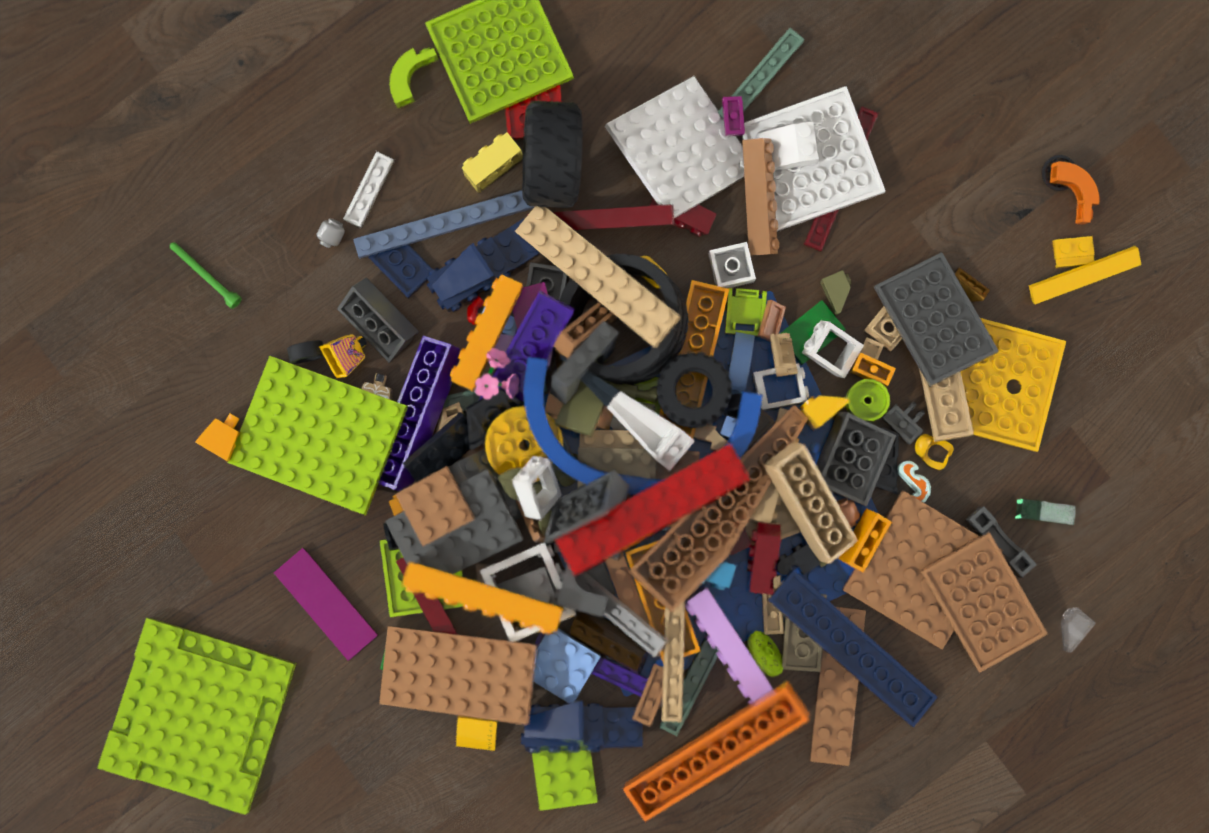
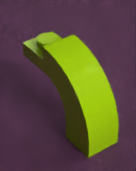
(402, 72)

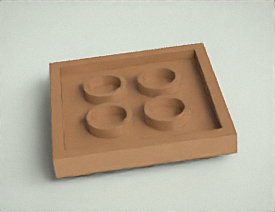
(435, 506)

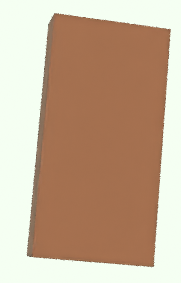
(771, 319)

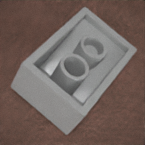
(534, 584)

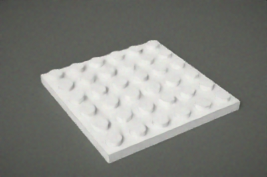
(679, 147)
(844, 166)

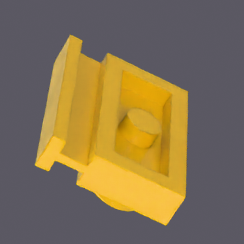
(1073, 251)

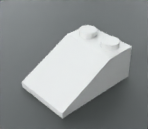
(793, 145)

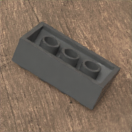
(377, 319)

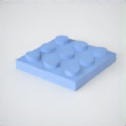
(564, 665)

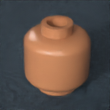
(849, 511)

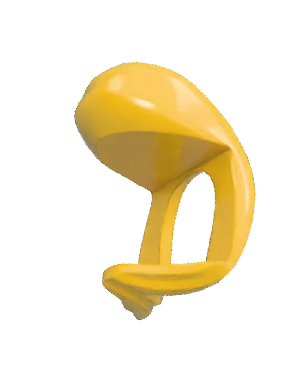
(922, 446)

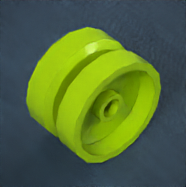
(878, 399)

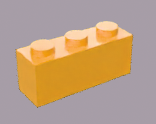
(869, 534)

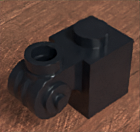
(801, 557)

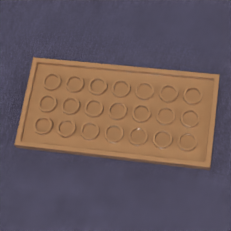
(458, 674)

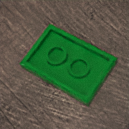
(803, 328)

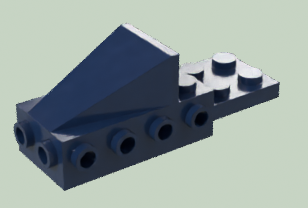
(479, 267)
(581, 728)

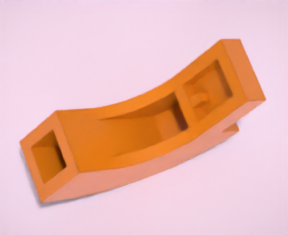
(1081, 184)

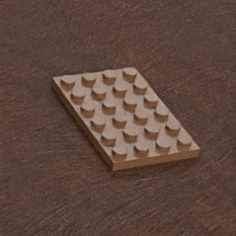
(984, 602)

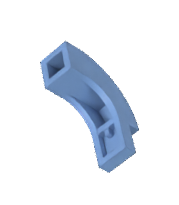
(740, 361)

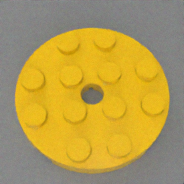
(504, 439)

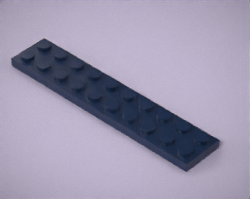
(852, 648)

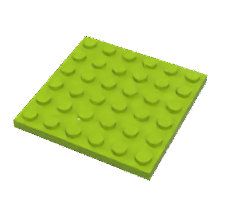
(498, 54)

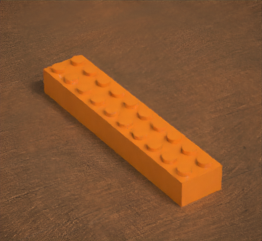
(716, 751)

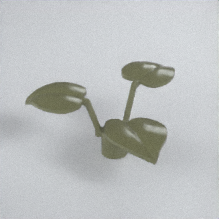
(564, 479)

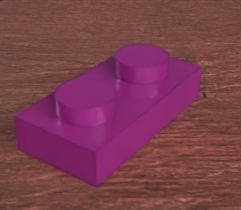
(733, 116)

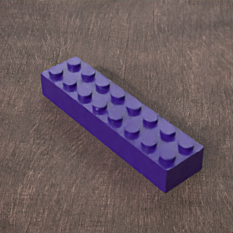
(425, 397)

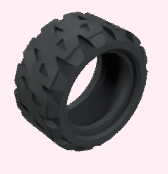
(552, 154)

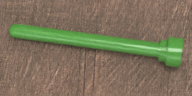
(232, 299)

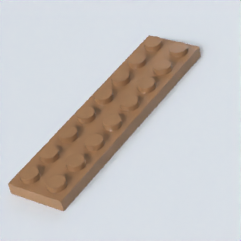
(835, 706)

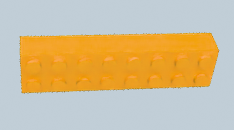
(705, 313)
(482, 596)

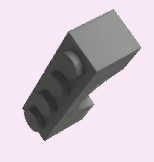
(1017, 558)

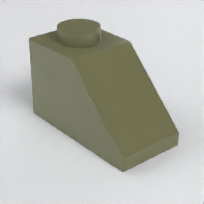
(836, 290)

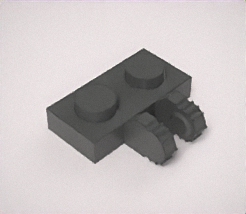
(903, 424)

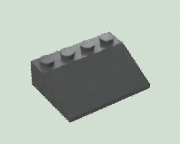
(854, 457)
(586, 504)

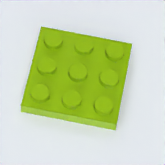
(564, 779)

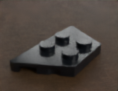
(484, 412)

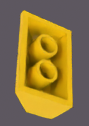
(821, 409)

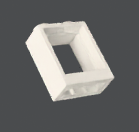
(845, 359)
(760, 388)
(539, 505)

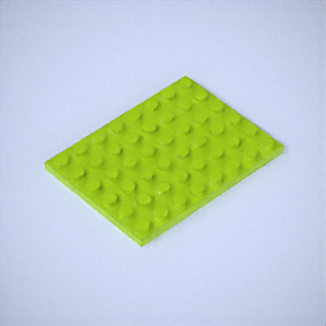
(318, 435)

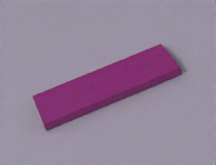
(325, 604)

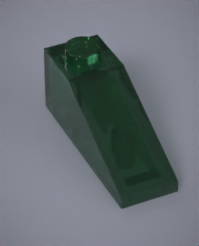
(1045, 512)

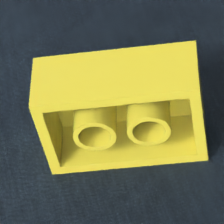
(492, 162)

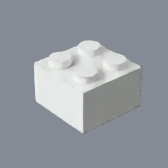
(732, 266)

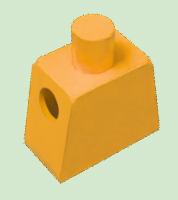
(220, 437)

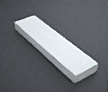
(368, 189)

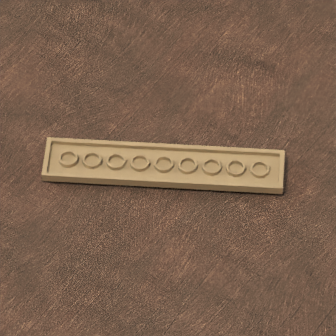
(598, 275)

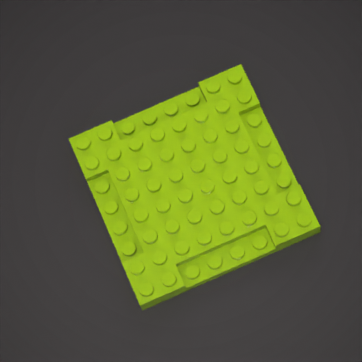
(197, 715)

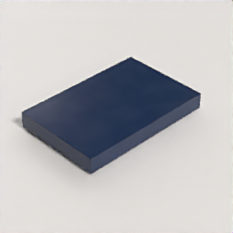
(403, 268)

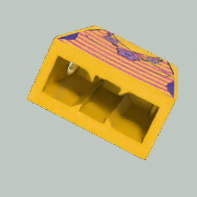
(344, 354)

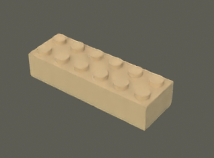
(810, 502)

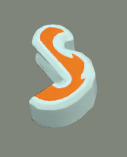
(917, 482)

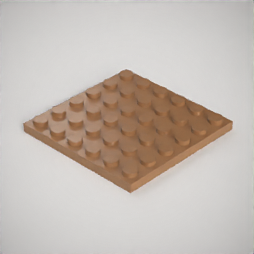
(894, 575)

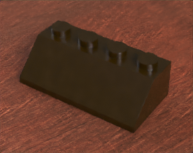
(610, 641)

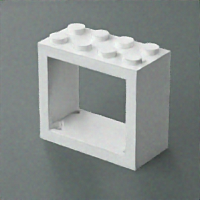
(555, 570)

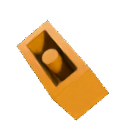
(870, 368)

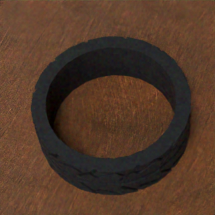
(657, 358)

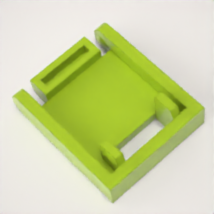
(745, 309)

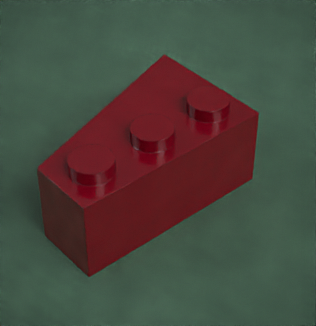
(696, 219)
(764, 557)

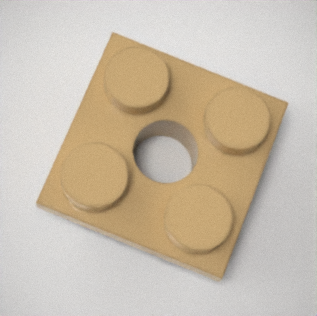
(876, 330)

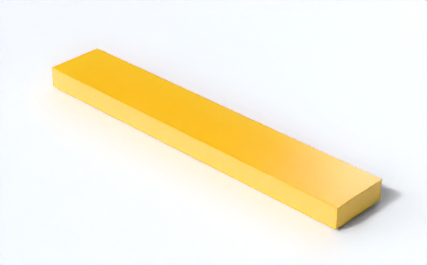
(1085, 275)

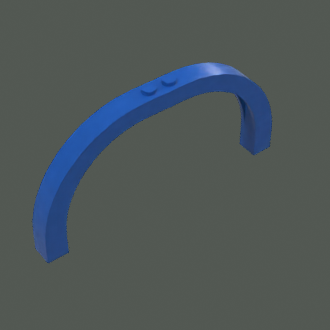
(535, 411)

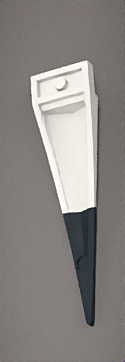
(656, 434)

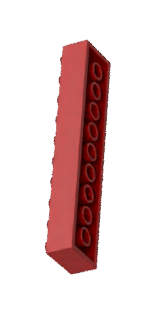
(653, 510)

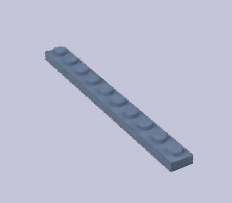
(440, 224)

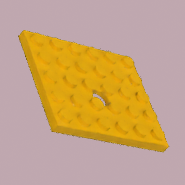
(1022, 357)

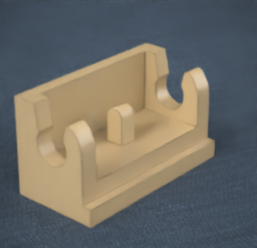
(783, 354)

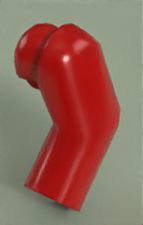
(472, 310)

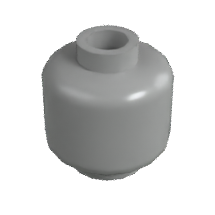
(330, 233)

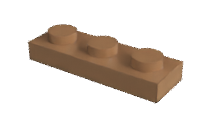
(651, 697)

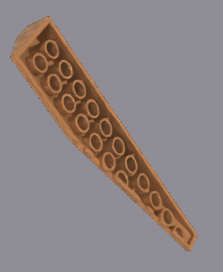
(706, 536)

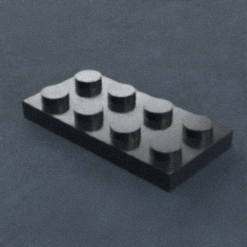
(440, 450)

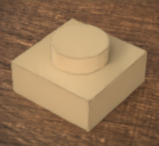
(872, 348)

